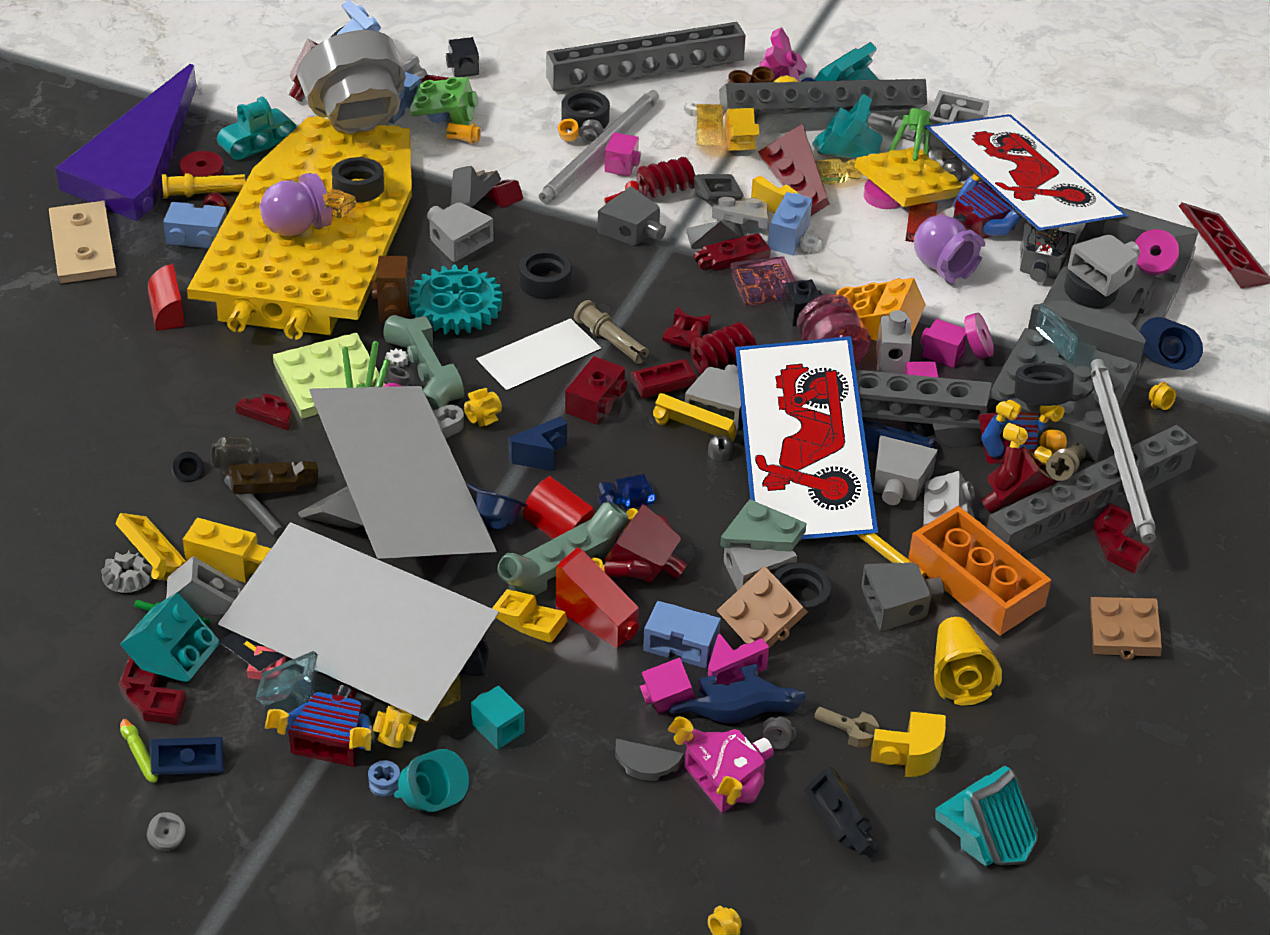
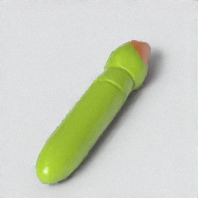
(138, 749)

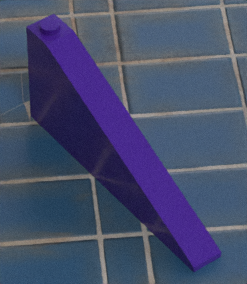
(132, 153)

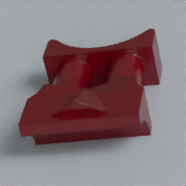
(678, 335)

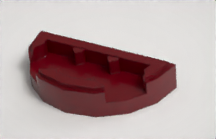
(266, 409)

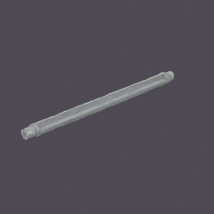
(597, 147)
(1123, 452)

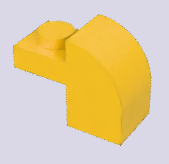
(741, 129)
(917, 749)

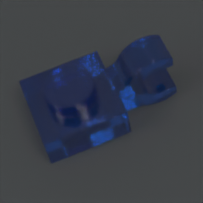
(629, 491)

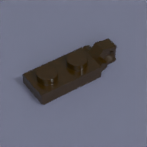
(271, 476)

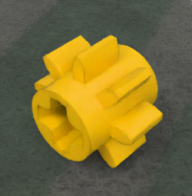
(482, 407)
(394, 727)

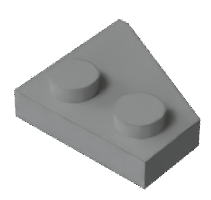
(738, 211)

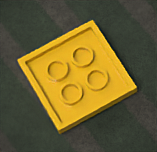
(909, 180)

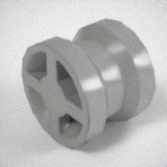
(412, 66)

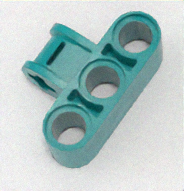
(256, 129)

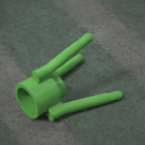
(917, 121)
(371, 368)

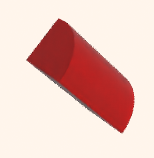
(165, 299)
(556, 508)

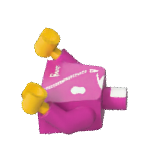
(723, 763)

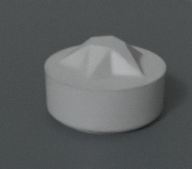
(166, 831)

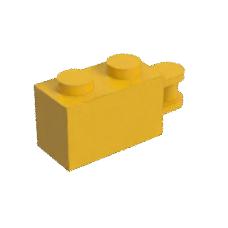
(224, 548)

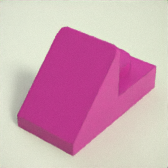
(728, 662)

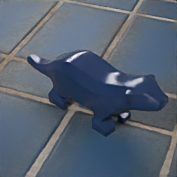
(740, 699)

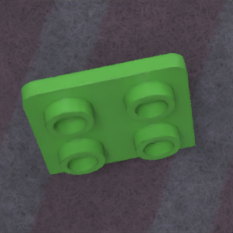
(448, 95)

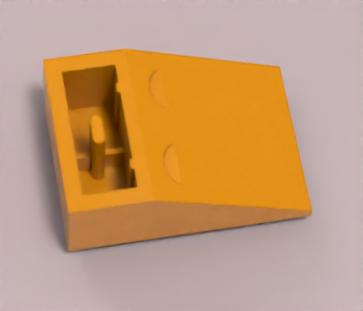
(881, 299)

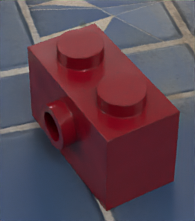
(595, 390)

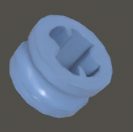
(382, 786)

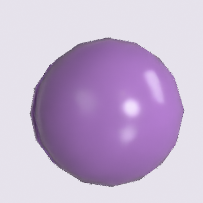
(293, 206)
(948, 247)

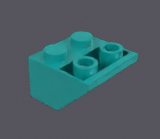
(171, 640)

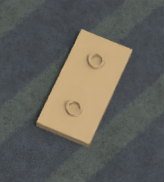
(82, 242)

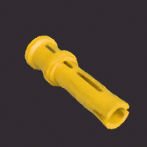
(191, 185)

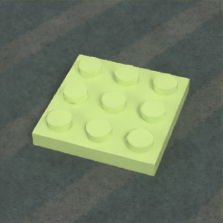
(321, 367)

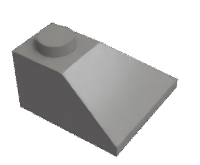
(335, 510)

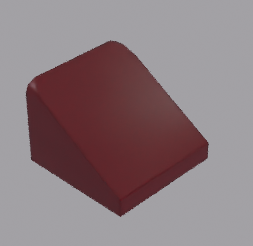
(506, 192)

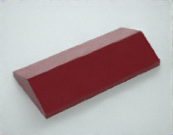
(1226, 246)

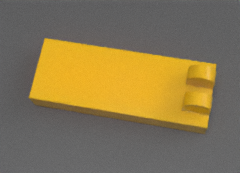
(693, 416)
(151, 544)

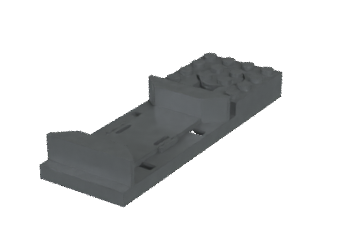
(1105, 332)

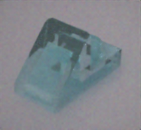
(291, 679)

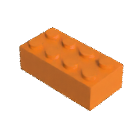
(979, 570)

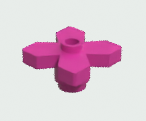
(782, 58)

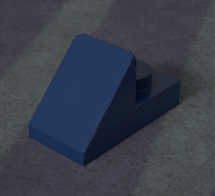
(537, 445)

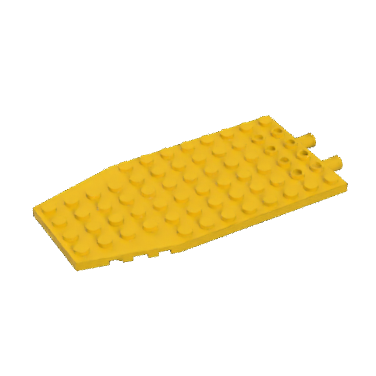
(322, 272)

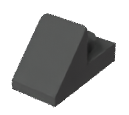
(470, 186)

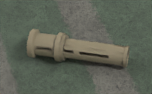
(602, 325)
(1065, 461)

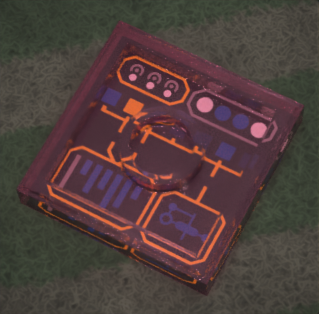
(761, 279)

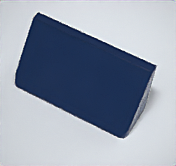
(186, 755)

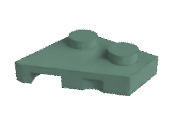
(764, 529)

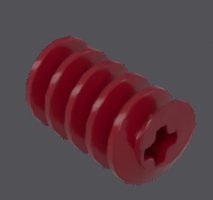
(665, 175)
(720, 346)

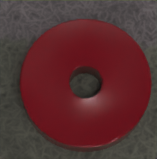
(202, 164)

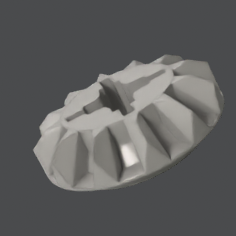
(130, 580)

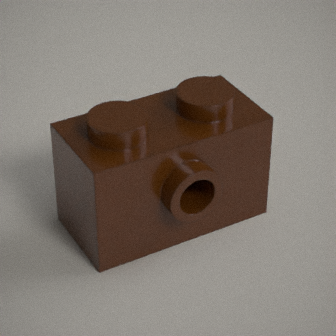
(392, 287)

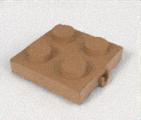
(762, 609)
(1125, 626)

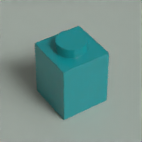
(497, 717)

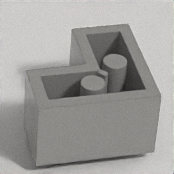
(953, 108)

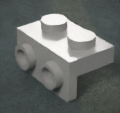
(945, 494)

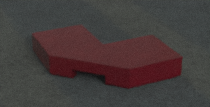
(1111, 532)
(148, 700)

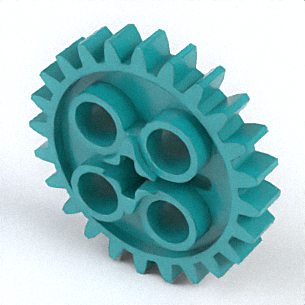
(456, 299)

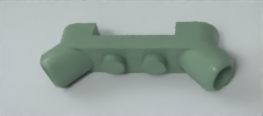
(417, 336)
(594, 537)

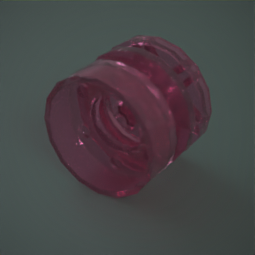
(834, 318)

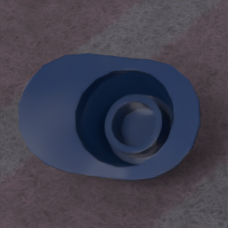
(1171, 343)
(496, 509)

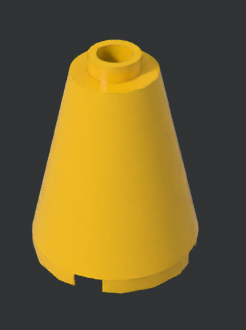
(964, 664)

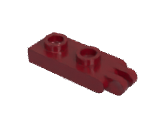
(722, 254)

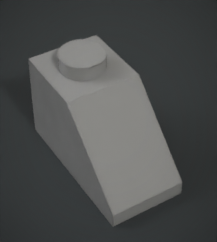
(203, 587)

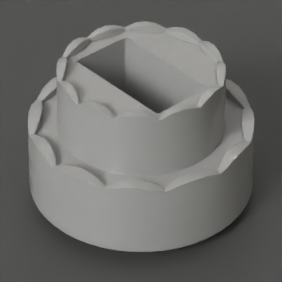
(353, 80)

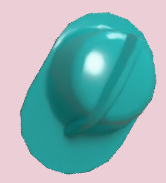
(433, 781)

